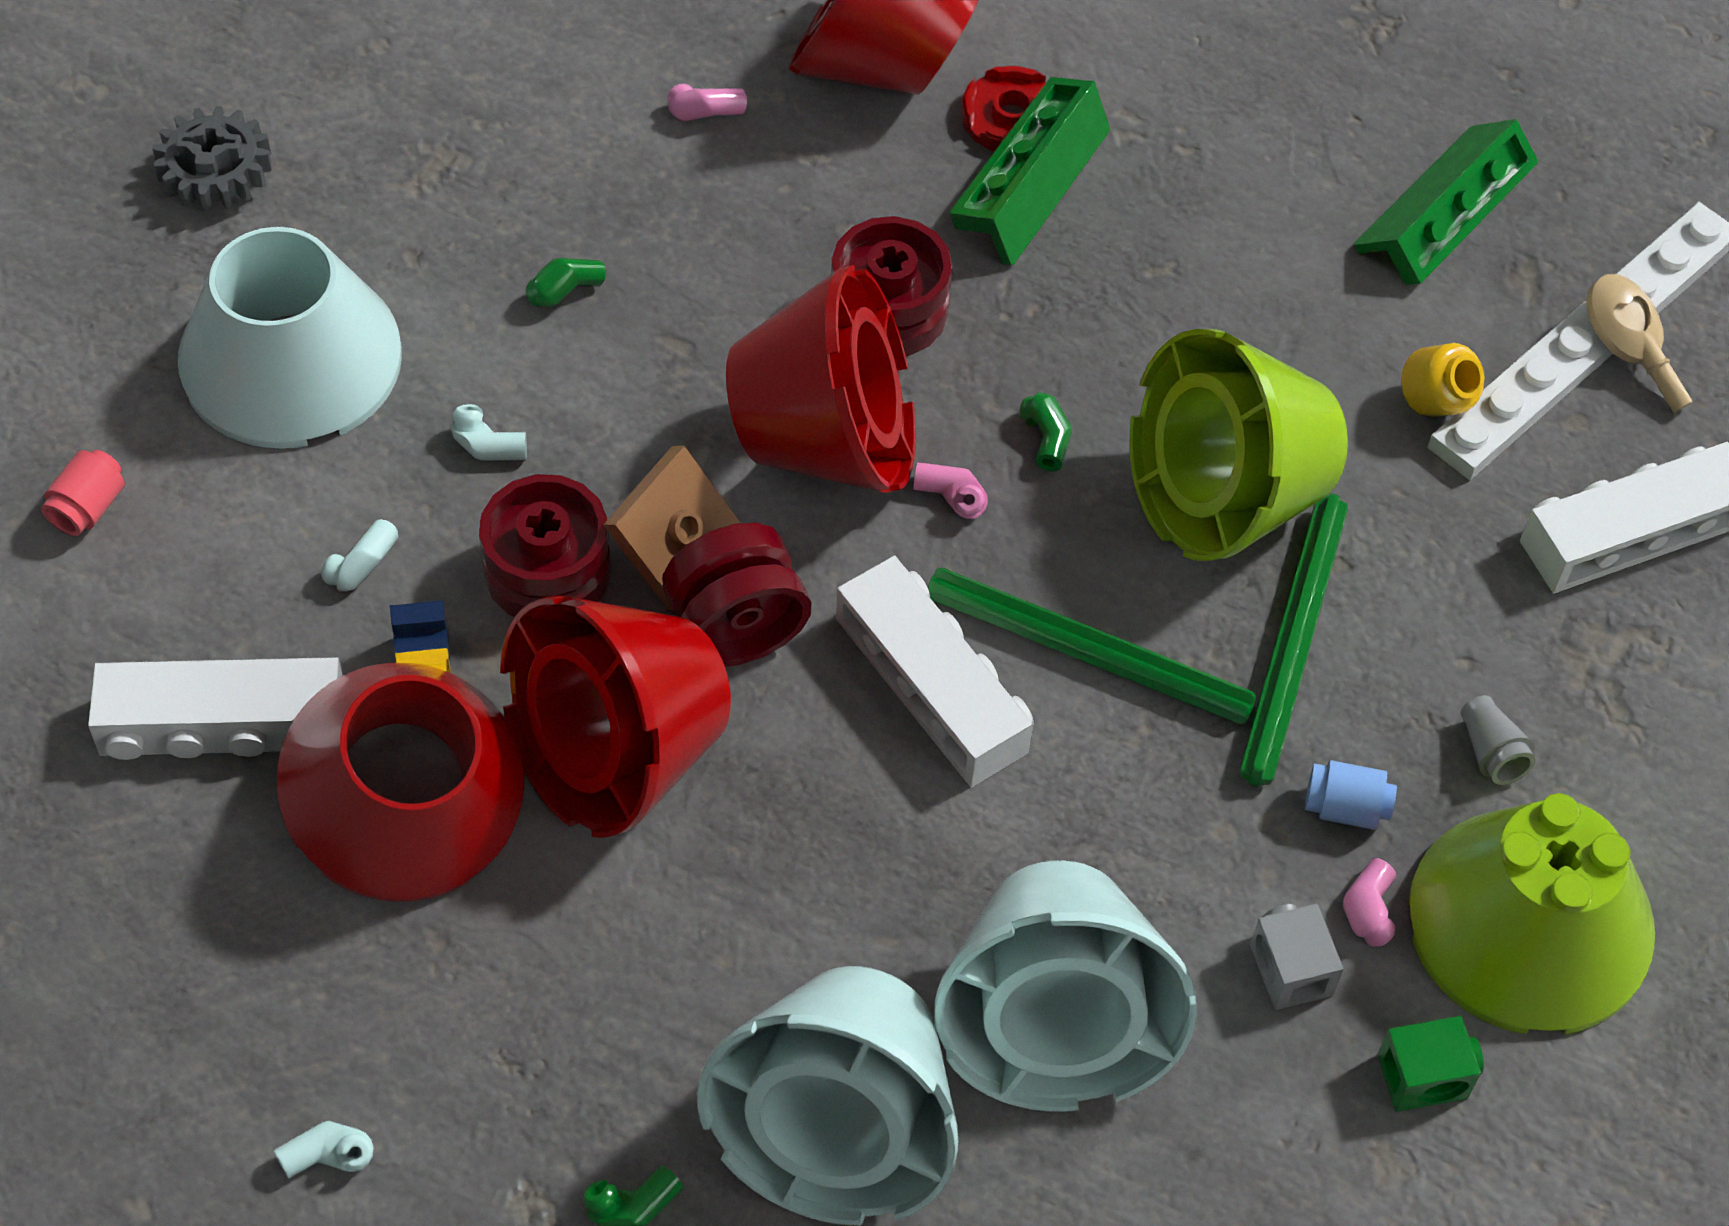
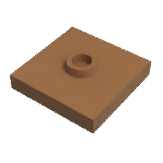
(666, 514)

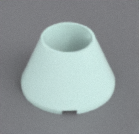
(291, 375)
(1063, 993)
(835, 1100)

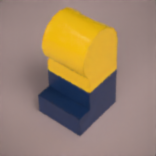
(421, 634)

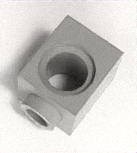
(1296, 955)

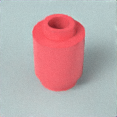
(83, 491)

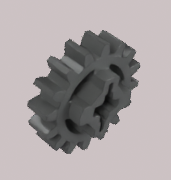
(212, 158)

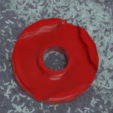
(985, 97)

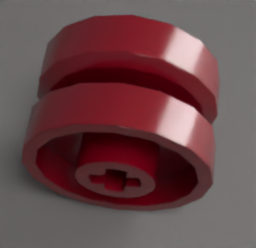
(910, 269)
(544, 541)
(739, 591)

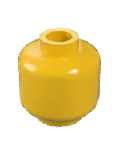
(1442, 380)

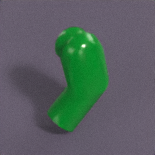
(561, 277)
(1054, 425)
(620, 1207)

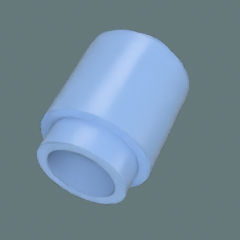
(1350, 794)

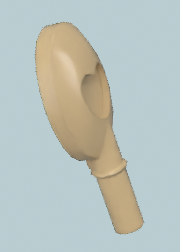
(1633, 331)

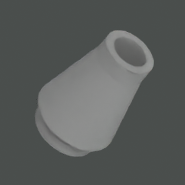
(1498, 743)

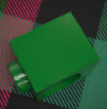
(1430, 1063)

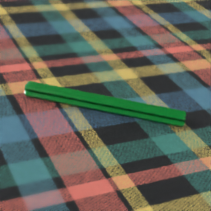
(1293, 642)
(1092, 645)

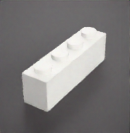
(1630, 518)
(934, 670)
(201, 705)

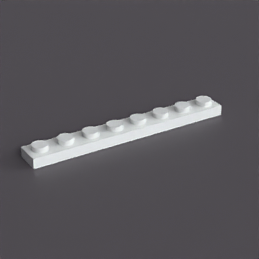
(1574, 349)

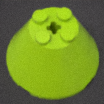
(1533, 917)

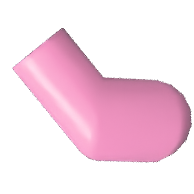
(695, 104)
(956, 486)
(1365, 906)

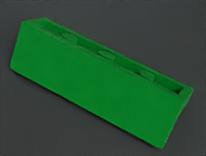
(1034, 166)
(1450, 198)

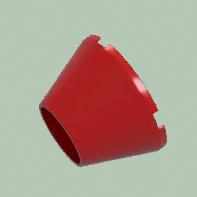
(881, 41)
(824, 387)
(610, 706)
(386, 845)

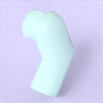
(482, 441)
(362, 559)
(326, 1144)

